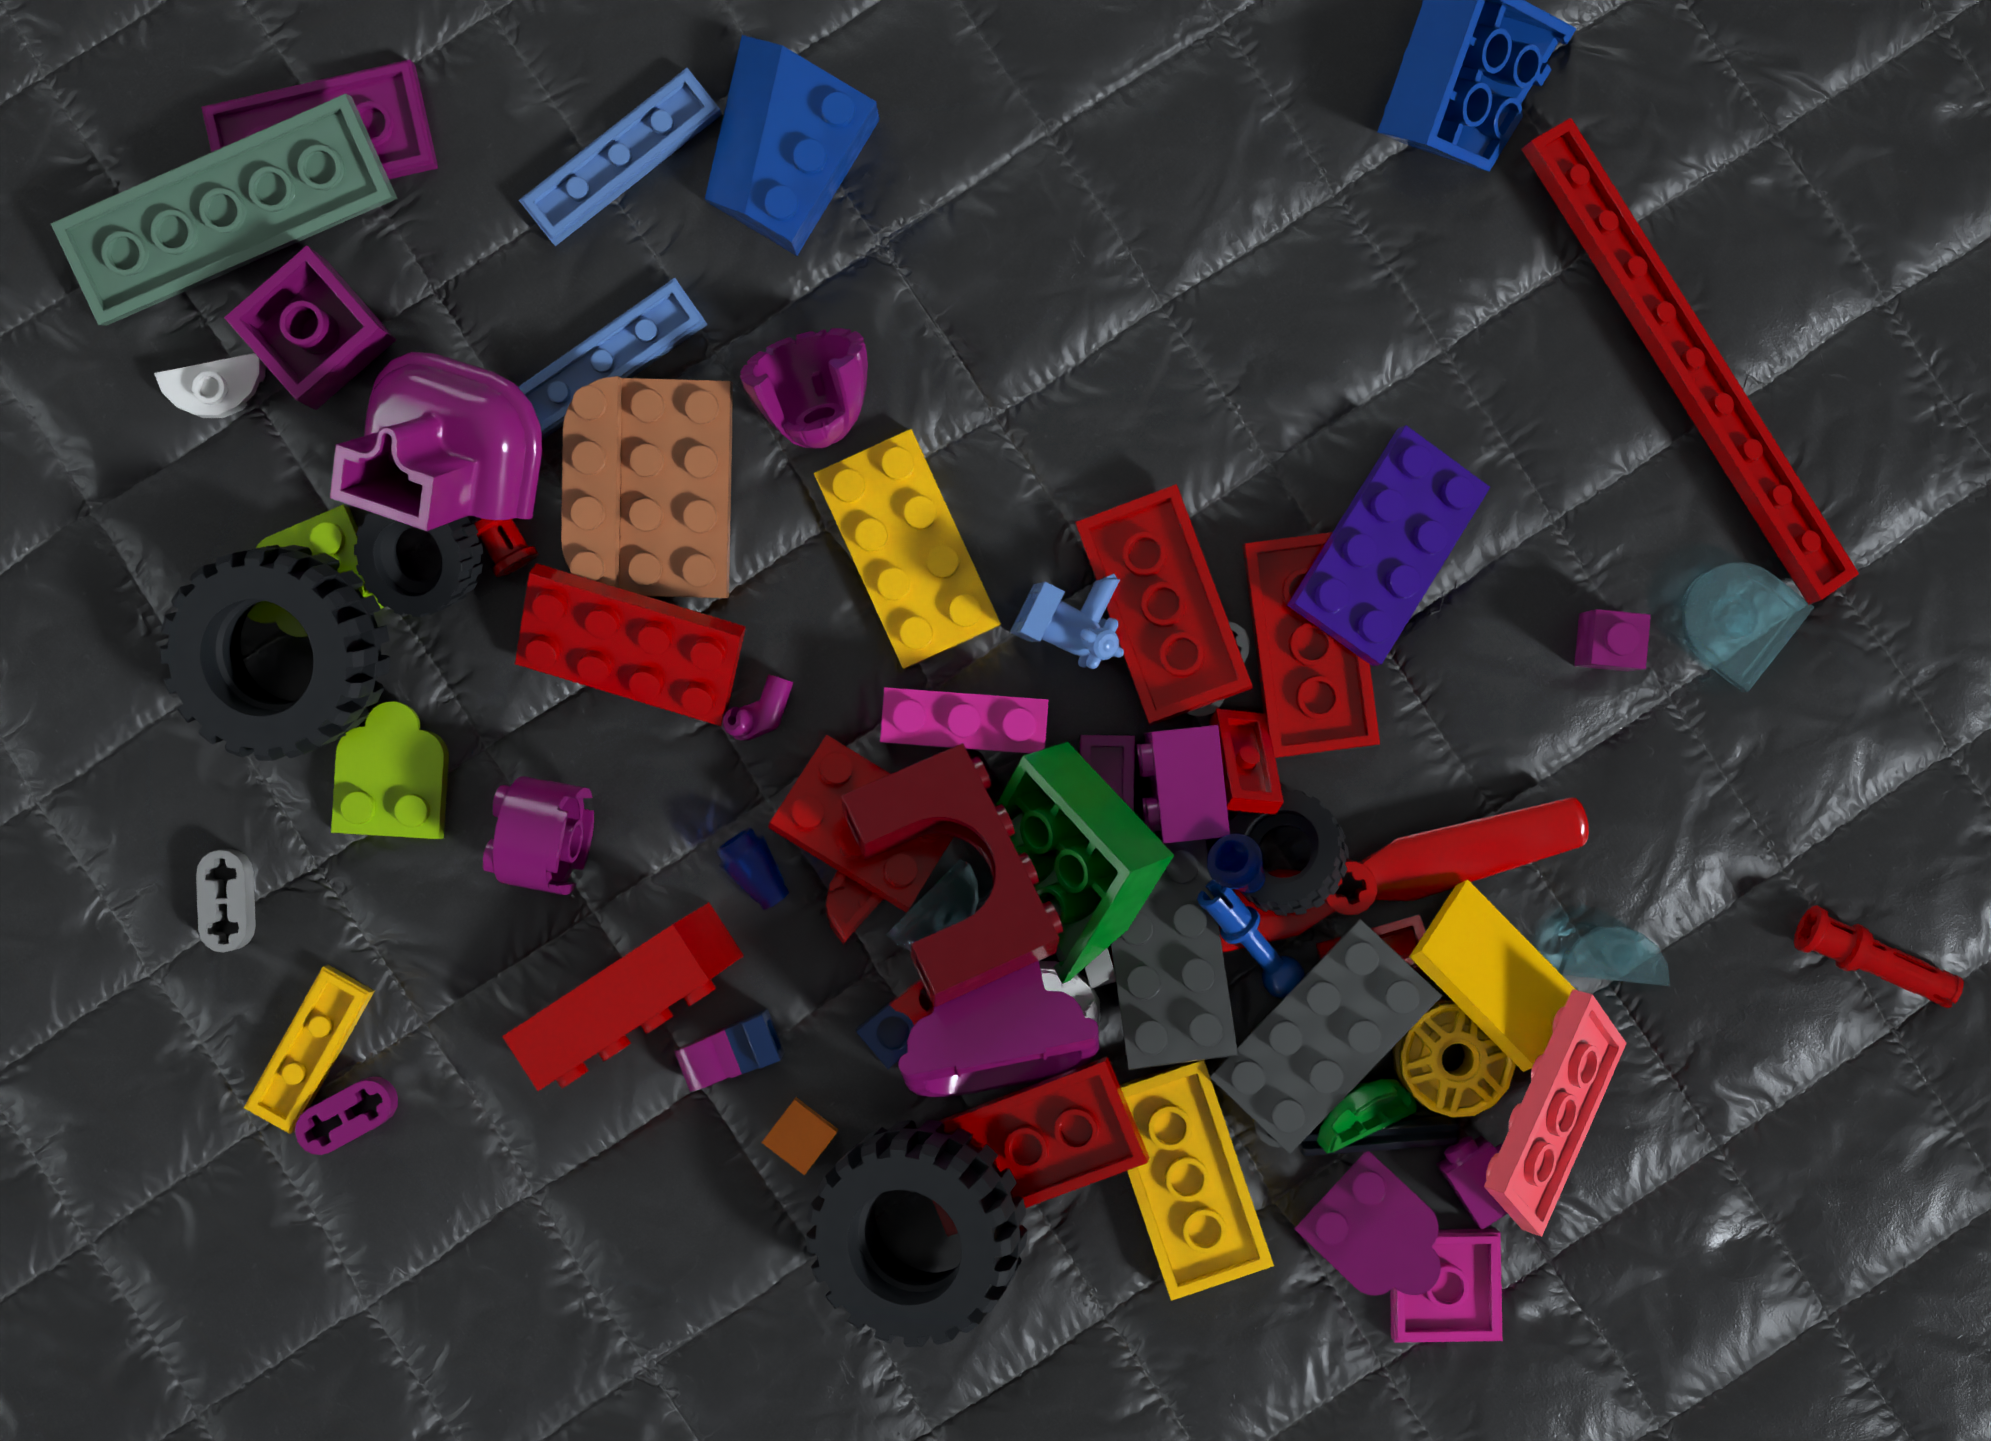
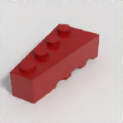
(622, 997)

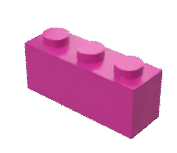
(964, 718)

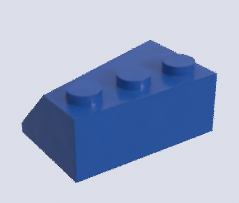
(1469, 76)
(785, 142)

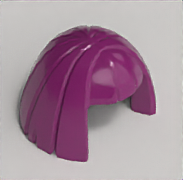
(810, 385)

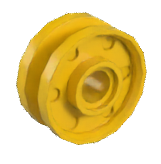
(1456, 1093)

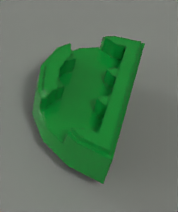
(1365, 1111)

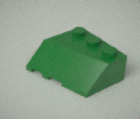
(1087, 850)

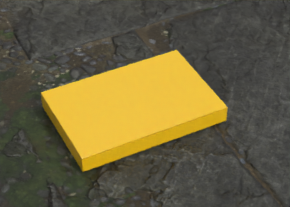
(1493, 974)

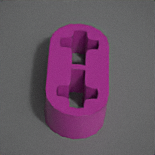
(352, 1125)

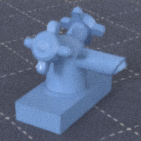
(1068, 628)

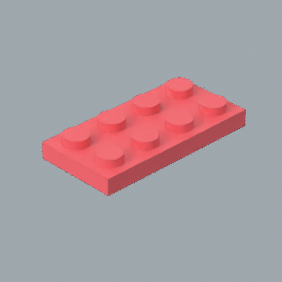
(1555, 1113)

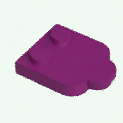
(1375, 1231)

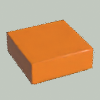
(800, 1136)

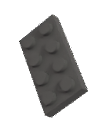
(1174, 971)
(1325, 1036)

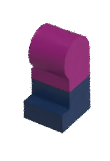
(730, 1051)

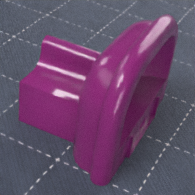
(442, 446)
(998, 1038)

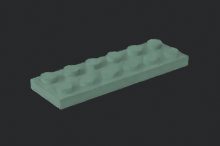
(224, 210)

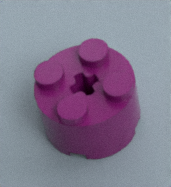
(539, 834)

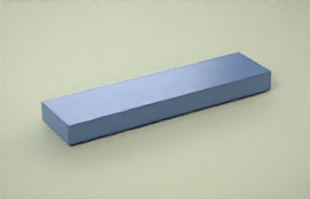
(621, 156)
(617, 349)

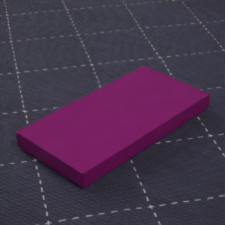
(384, 96)

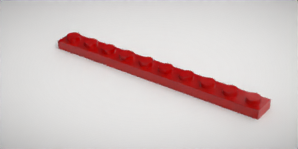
(1690, 361)

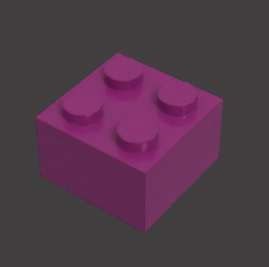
(310, 328)
(1184, 784)

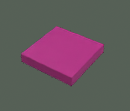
(1465, 1299)

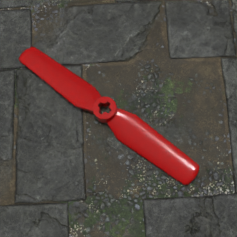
(1438, 862)

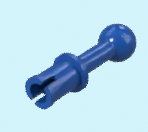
(1240, 925)

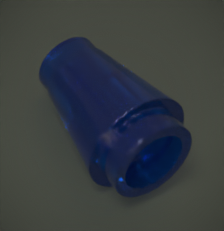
(1237, 863)
(753, 867)

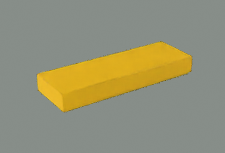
(309, 1048)

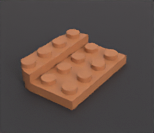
(649, 485)

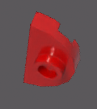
(848, 905)

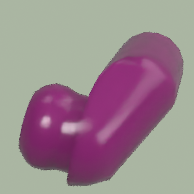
(761, 716)

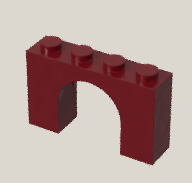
(951, 799)

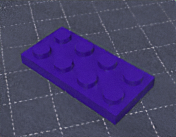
(1389, 546)

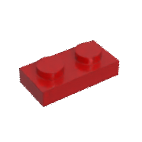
(1248, 762)

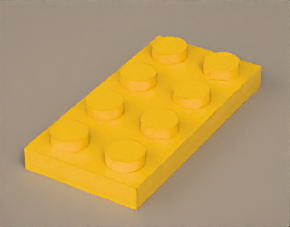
(907, 549)
(1192, 1183)

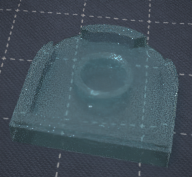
(1740, 620)

